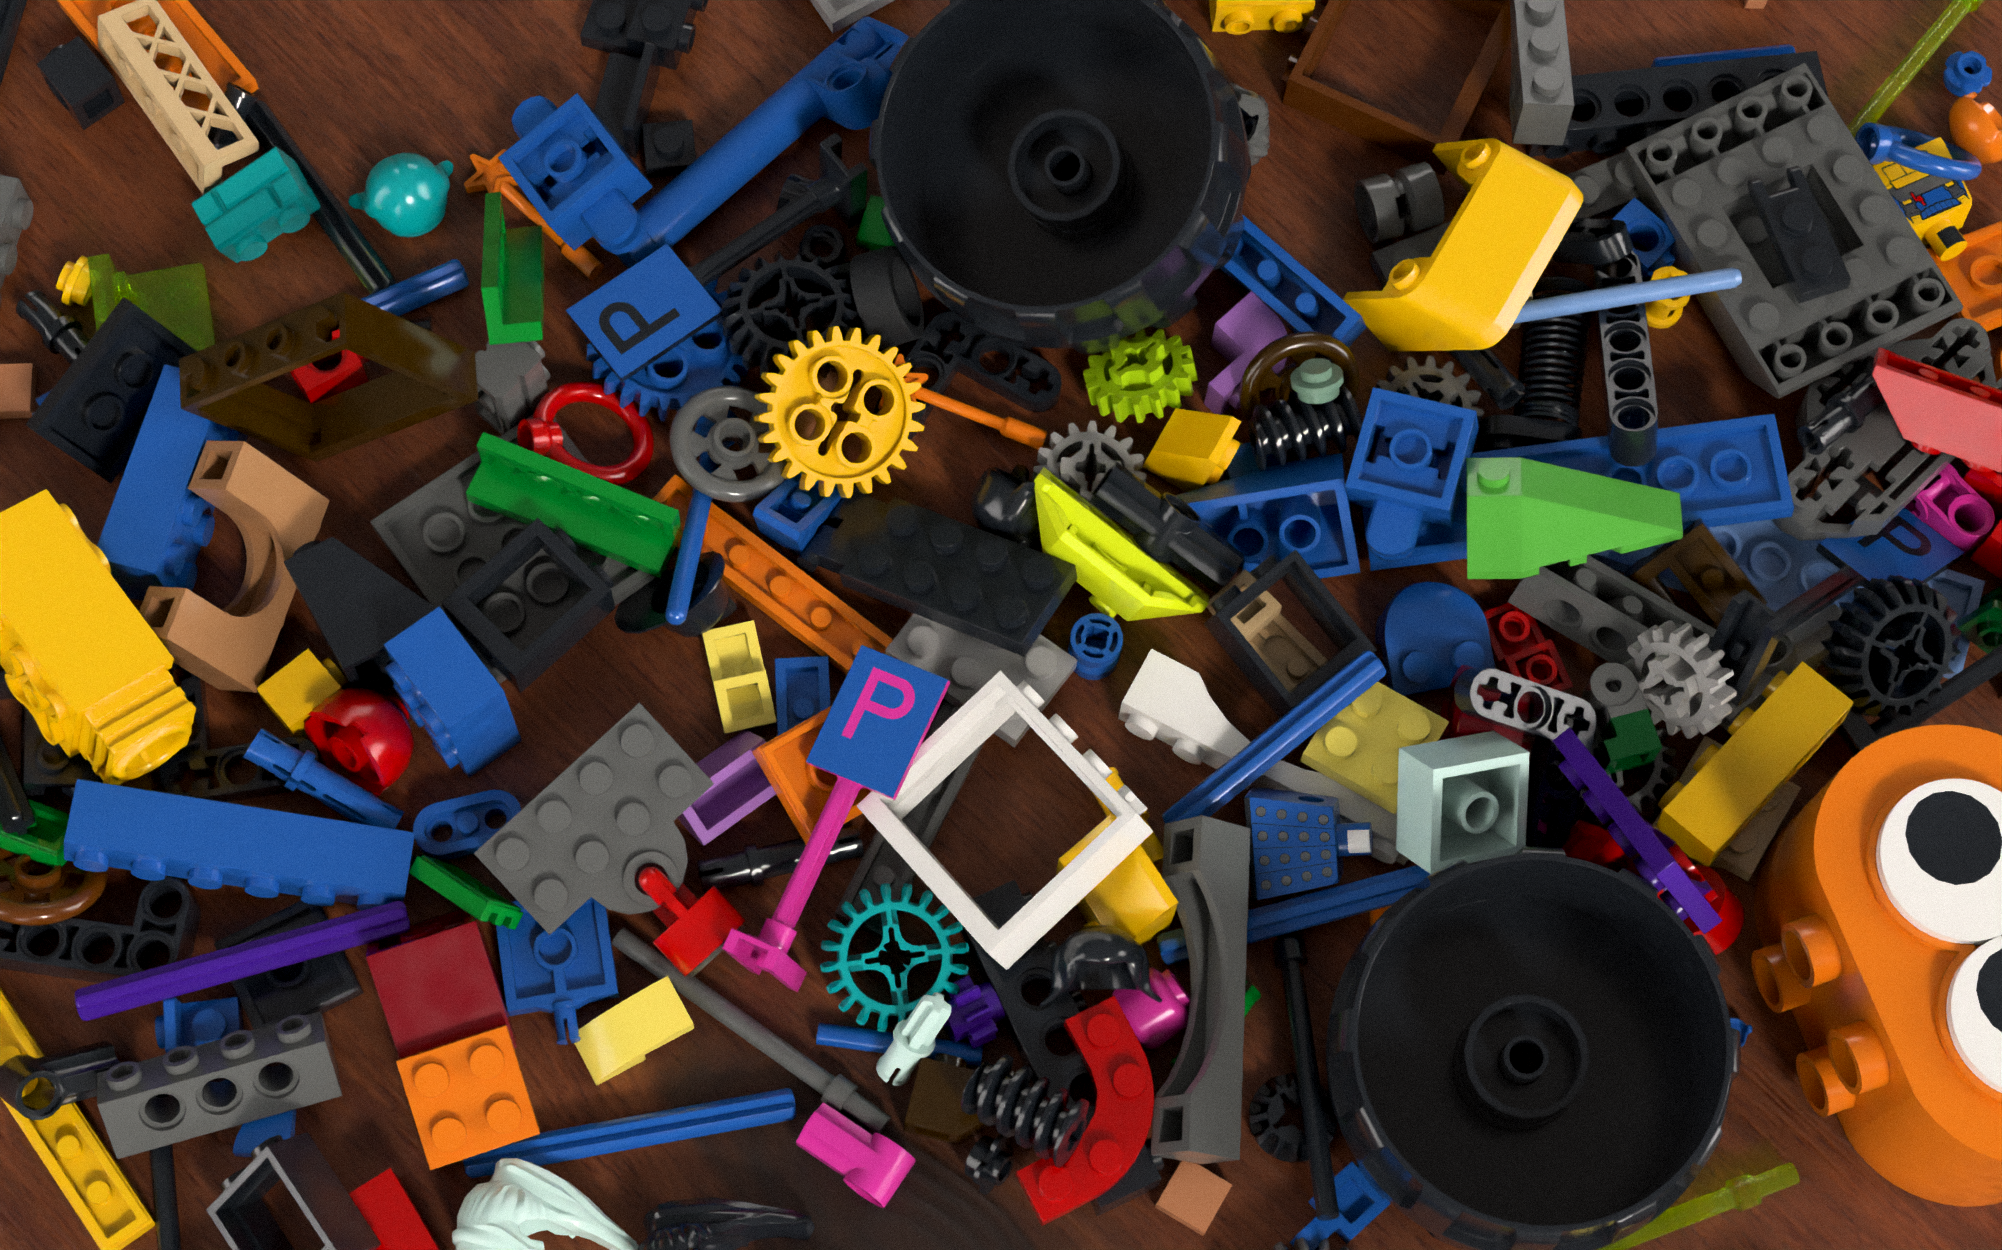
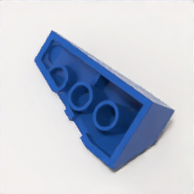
(1283, 511)

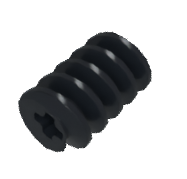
(1302, 426)
(1025, 1109)

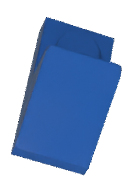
(794, 514)

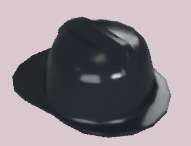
(708, 604)

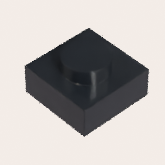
(668, 147)

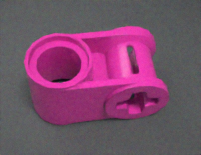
(1953, 500)

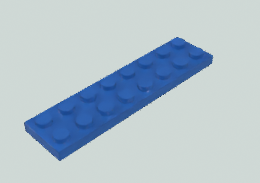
(1720, 468)

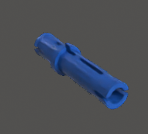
(313, 778)

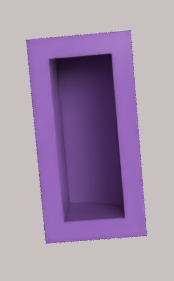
(736, 791)

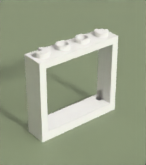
(944, 753)

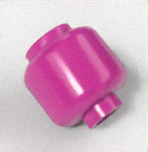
(1153, 1020)

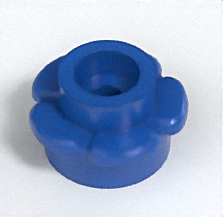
(1961, 82)

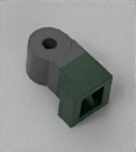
(1621, 718)

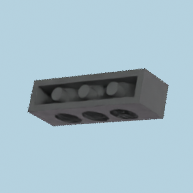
(1597, 607)
(200, 1107)

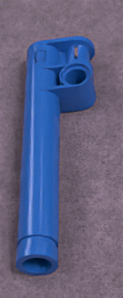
(838, 84)

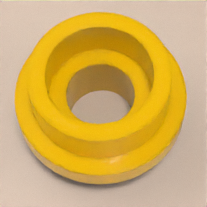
(75, 282)

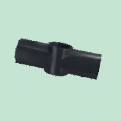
(1166, 527)

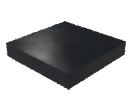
(295, 988)

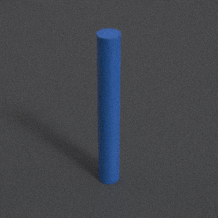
(878, 1042)

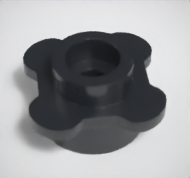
(990, 1162)

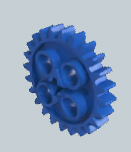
(695, 369)

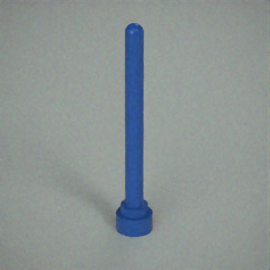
(692, 537)

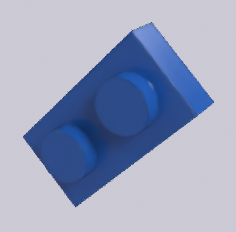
(800, 689)

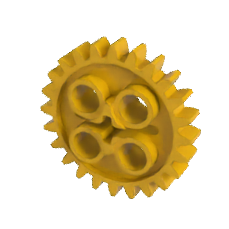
(798, 390)

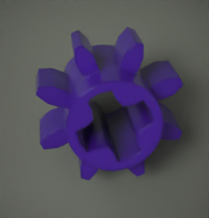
(973, 1013)

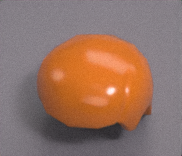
(1976, 128)

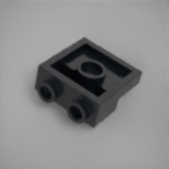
(628, 24)

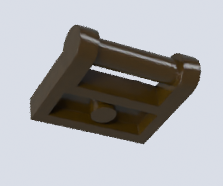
(1701, 567)

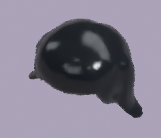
(1007, 505)
(1099, 960)

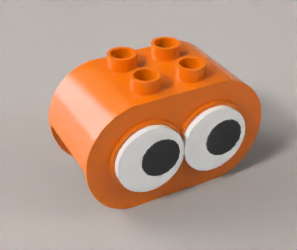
(1891, 956)

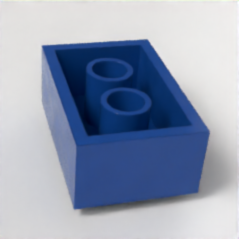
(451, 693)

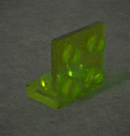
(170, 296)

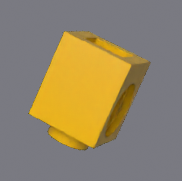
(300, 689)

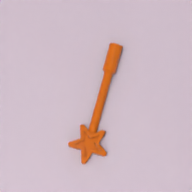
(495, 178)
(1008, 426)

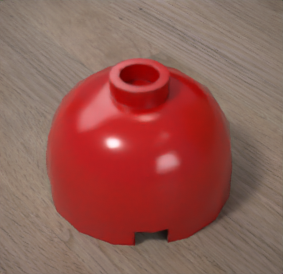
(363, 735)

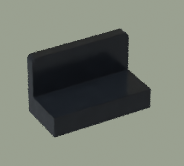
(628, 95)

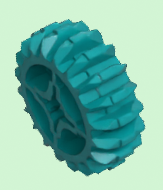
(888, 909)

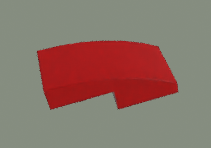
(1522, 650)

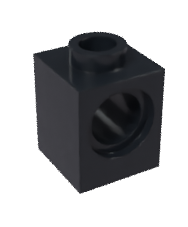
(80, 82)

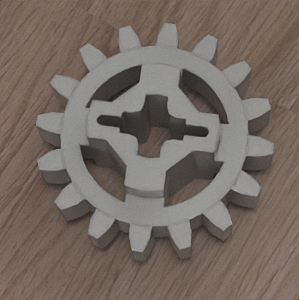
(1093, 450)
(1681, 678)

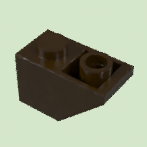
(937, 1098)

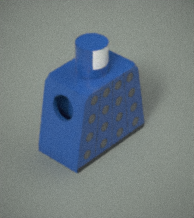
(1299, 841)

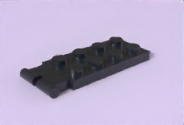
(941, 569)

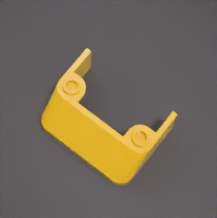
(1485, 259)

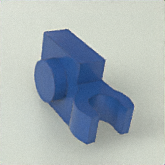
(1357, 1208)

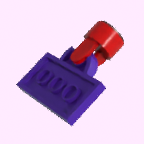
(1690, 890)

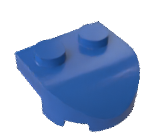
(1429, 635)

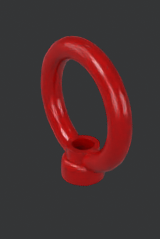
(546, 438)

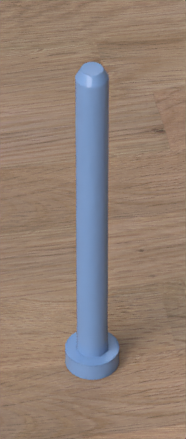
(1629, 294)

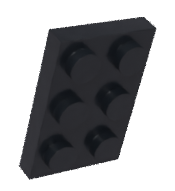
(108, 389)

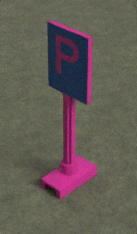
(867, 745)

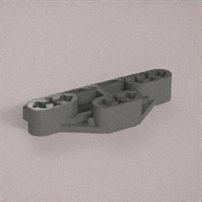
(1876, 442)

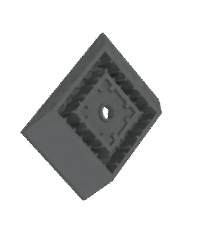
(1698, 186)

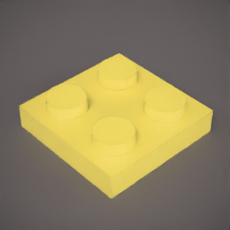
(1364, 742)

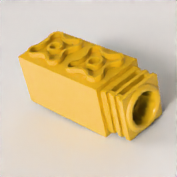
(82, 648)

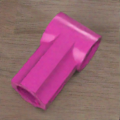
(868, 1162)

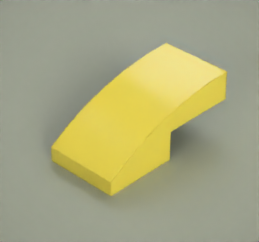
(739, 677)
(632, 1030)

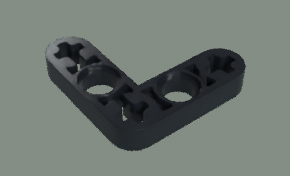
(965, 359)
(1544, 726)
(199, 756)

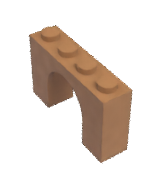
(275, 519)

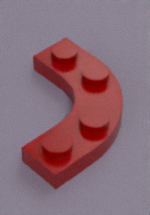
(1119, 1121)

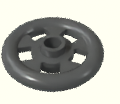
(688, 445)

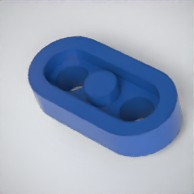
(466, 818)

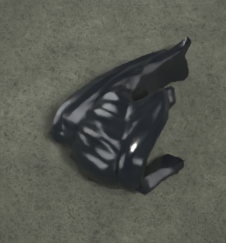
(719, 1224)

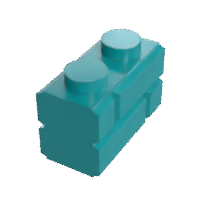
(256, 206)

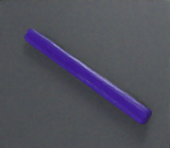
(241, 961)

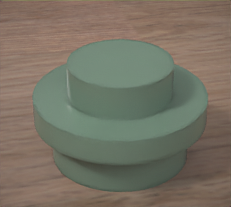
(1317, 381)

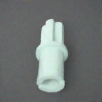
(914, 1038)

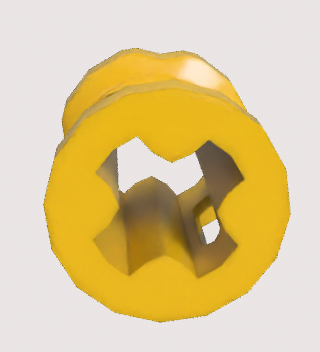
(1665, 312)

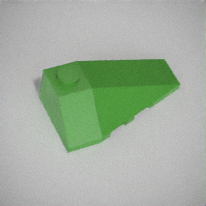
(1545, 514)

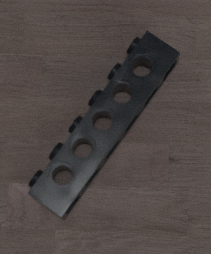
(1649, 90)
(1033, 1024)

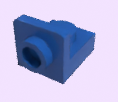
(197, 1022)

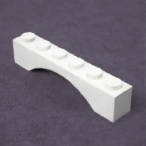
(1177, 709)

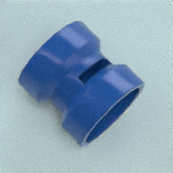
(1095, 656)

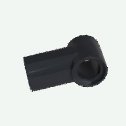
(61, 1078)

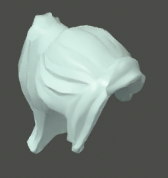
(526, 1201)

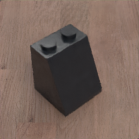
(354, 608)

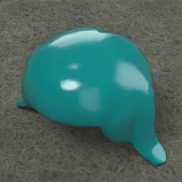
(406, 194)

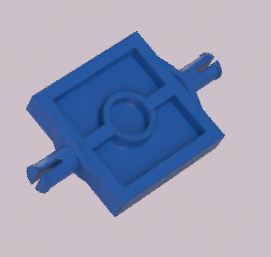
(558, 969)

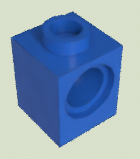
(1651, 233)

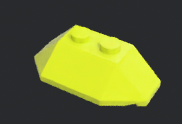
(1108, 558)

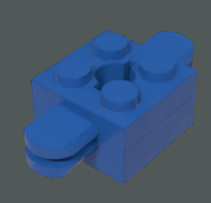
(576, 174)

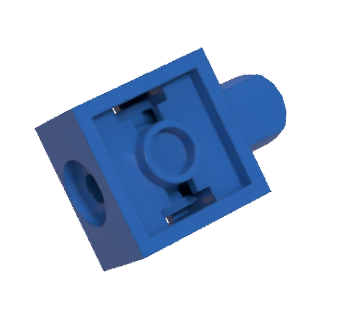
(1414, 468)

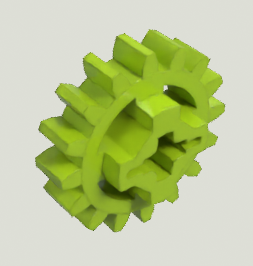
(1141, 376)

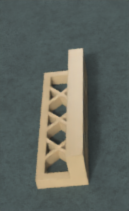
(161, 103)

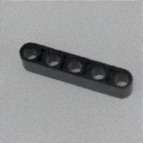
(1626, 368)

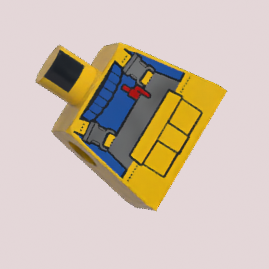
(1930, 203)

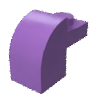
(1238, 339)

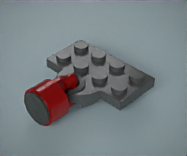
(613, 837)

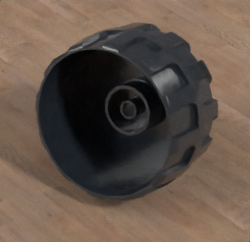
(991, 113)
(1604, 996)

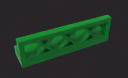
(511, 277)
(583, 506)

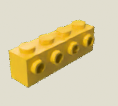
(1752, 764)

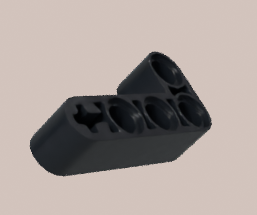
(132, 944)

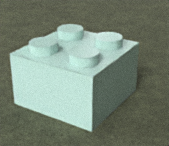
(1461, 800)

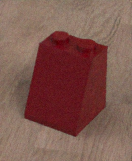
(438, 983)

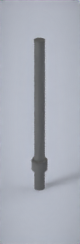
(836, 1091)

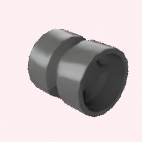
(1406, 200)

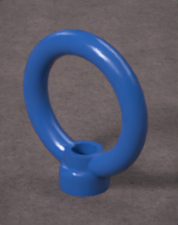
(1898, 146)

